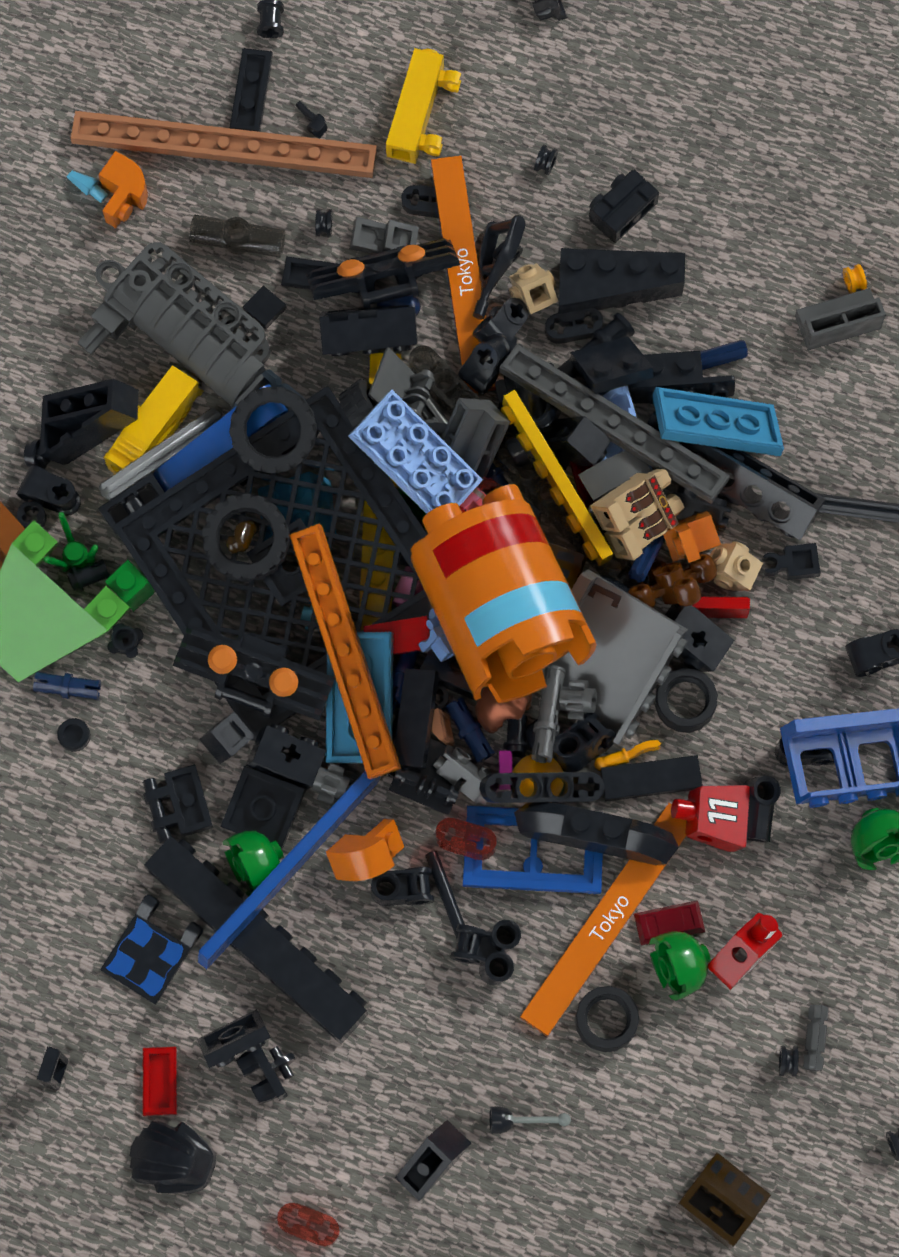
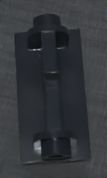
(700, 505)

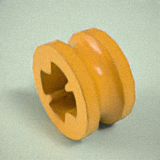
(854, 278)

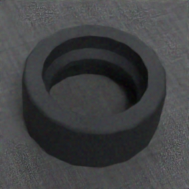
(684, 724)
(623, 999)

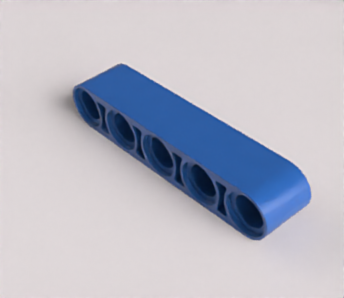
(212, 444)

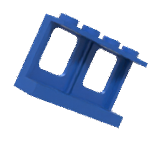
(842, 737)

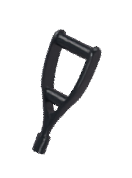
(492, 273)

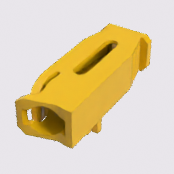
(156, 420)

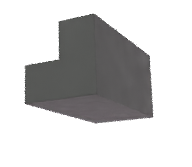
(840, 318)
(476, 432)

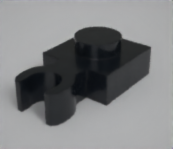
(798, 561)

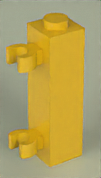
(415, 106)

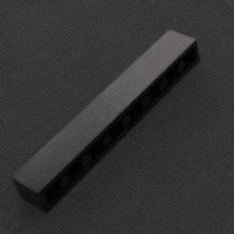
(259, 942)

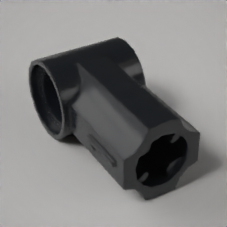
(761, 810)

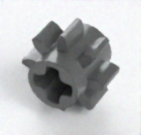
(578, 699)
(330, 783)

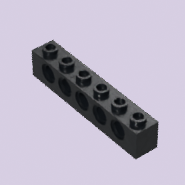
(775, 488)

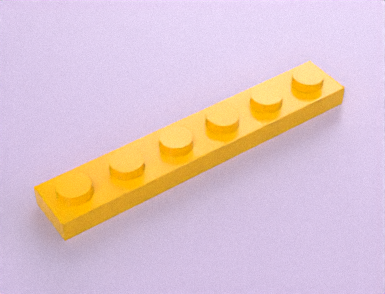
(562, 489)

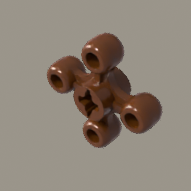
(674, 583)

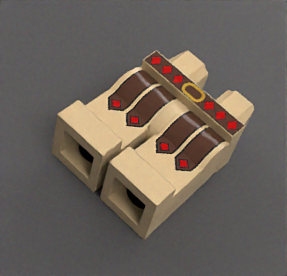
(637, 512)

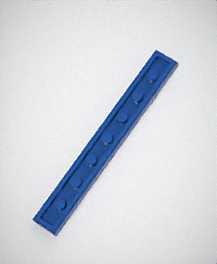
(285, 870)

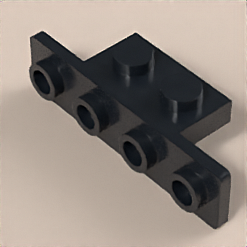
(680, 372)

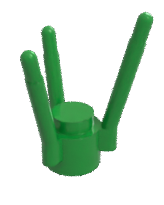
(74, 553)

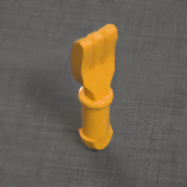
(624, 757)

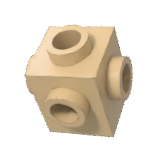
(533, 287)
(735, 566)

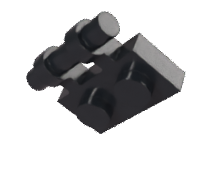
(187, 800)

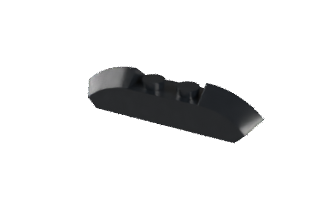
(596, 832)

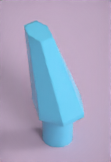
(87, 185)

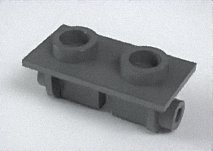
(458, 765)

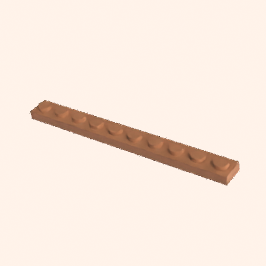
(224, 144)

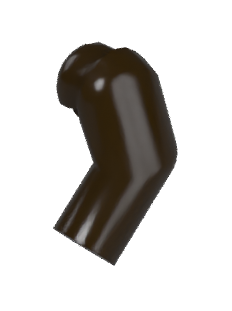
(243, 535)

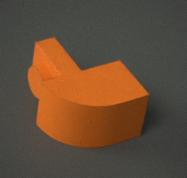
(128, 187)
(692, 537)
(368, 855)

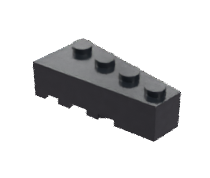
(617, 278)

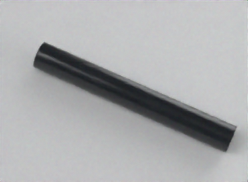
(445, 890)

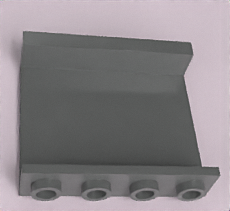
(629, 654)

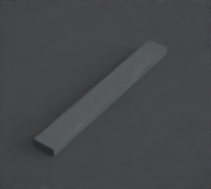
(617, 424)

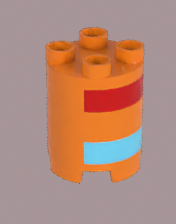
(499, 594)

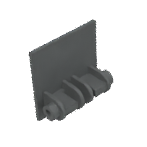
(397, 376)

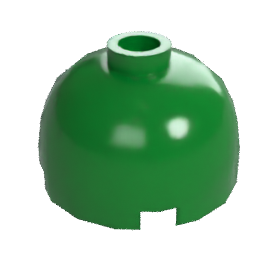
(876, 838)
(252, 857)
(680, 963)

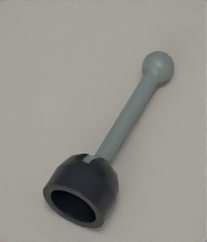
(502, 1119)

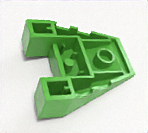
(38, 617)

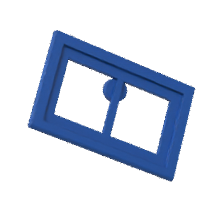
(531, 878)

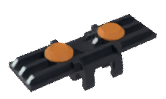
(403, 262)
(259, 662)

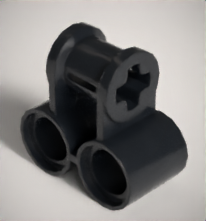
(485, 947)

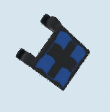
(147, 955)

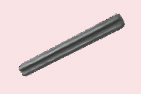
(157, 455)

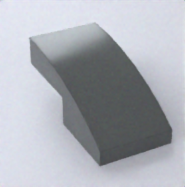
(380, 237)
(611, 473)

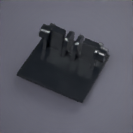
(425, 784)

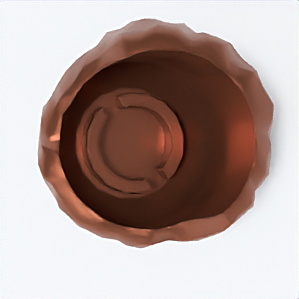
(493, 714)

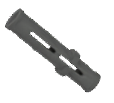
(546, 725)

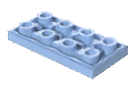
(414, 455)

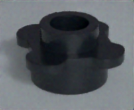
(120, 632)

